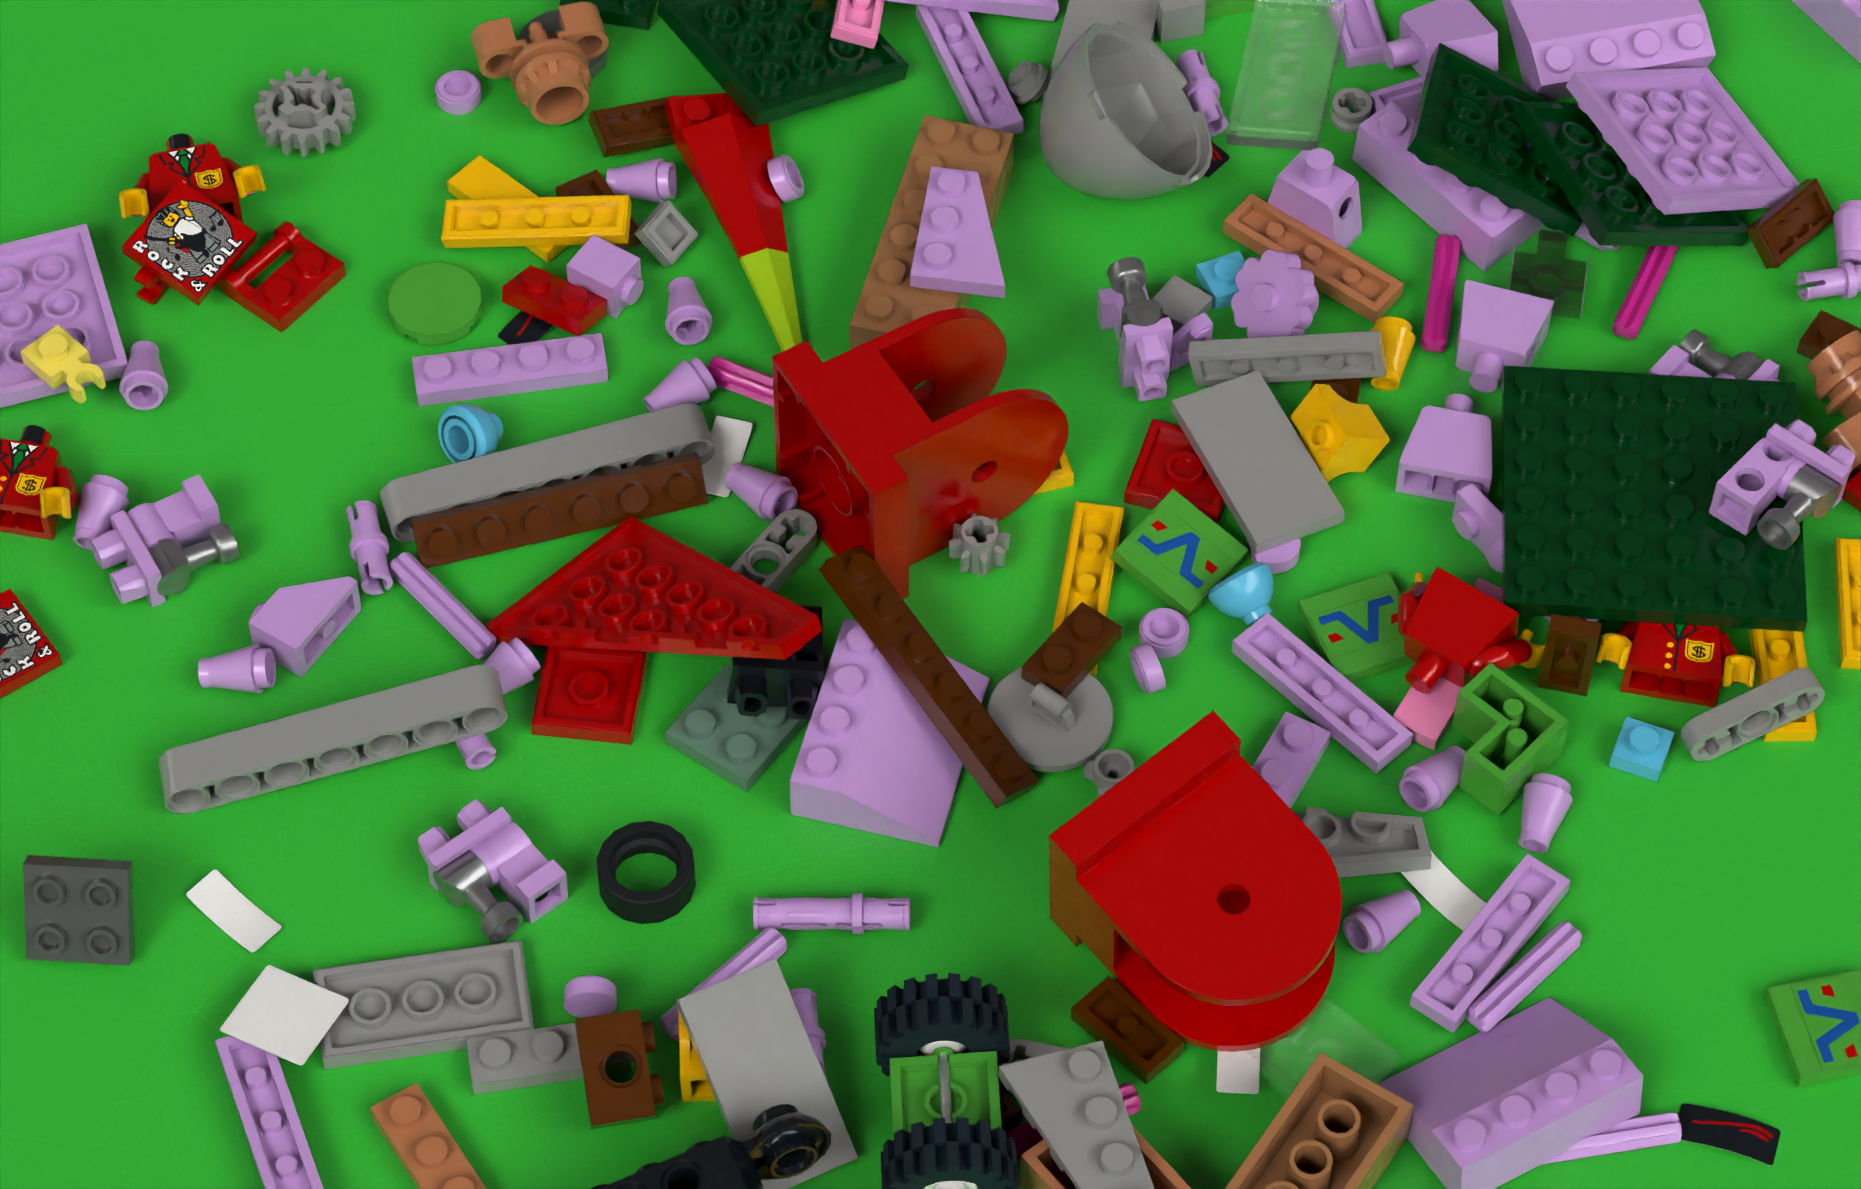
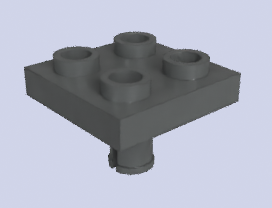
(79, 910)

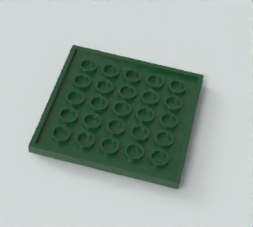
(1616, 493)

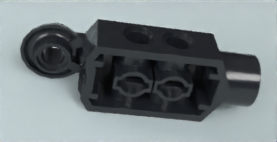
(779, 1148)

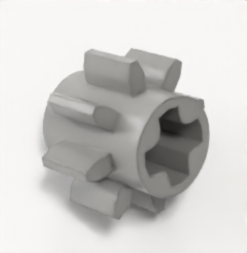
(979, 545)

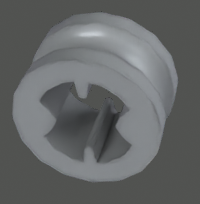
(1350, 98)

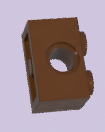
(611, 1101)

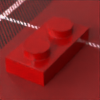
(554, 300)

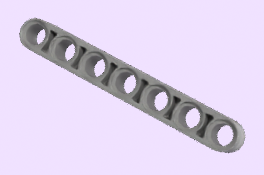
(548, 462)
(332, 739)

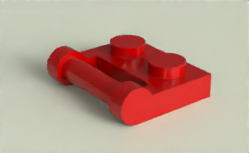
(292, 286)

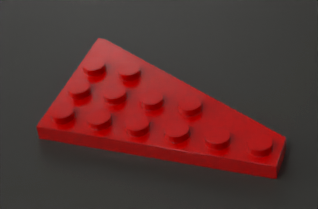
(655, 596)

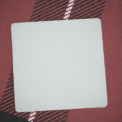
(284, 1015)

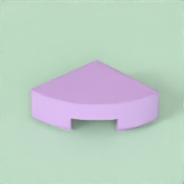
(1197, 329)

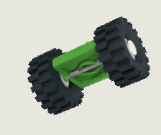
(943, 1064)

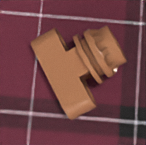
(545, 68)
(1839, 380)

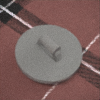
(1049, 729)

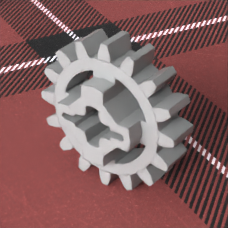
(304, 112)

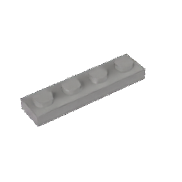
(1289, 357)

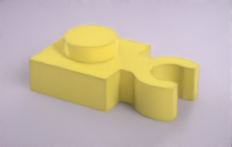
(61, 359)

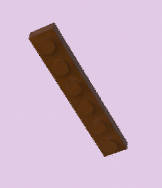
(559, 510)
(929, 676)

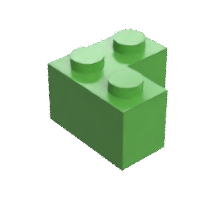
(1511, 737)

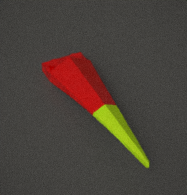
(731, 169)

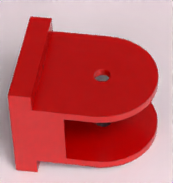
(901, 462)
(1201, 894)

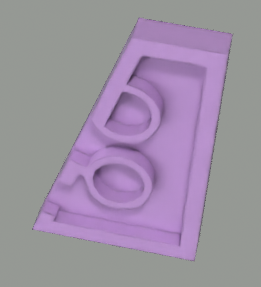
(956, 238)

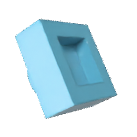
(1218, 278)
(1641, 749)

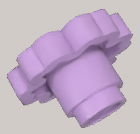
(1274, 296)

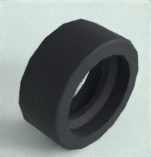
(641, 839)

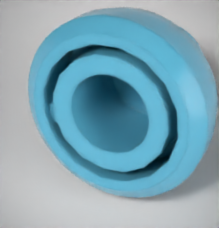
(468, 432)
(1245, 593)

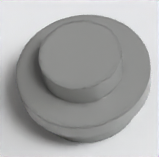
(1027, 82)

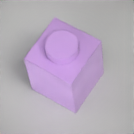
(607, 273)

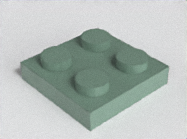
(727, 742)

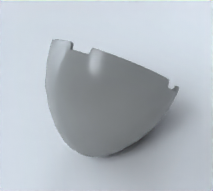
(1121, 118)

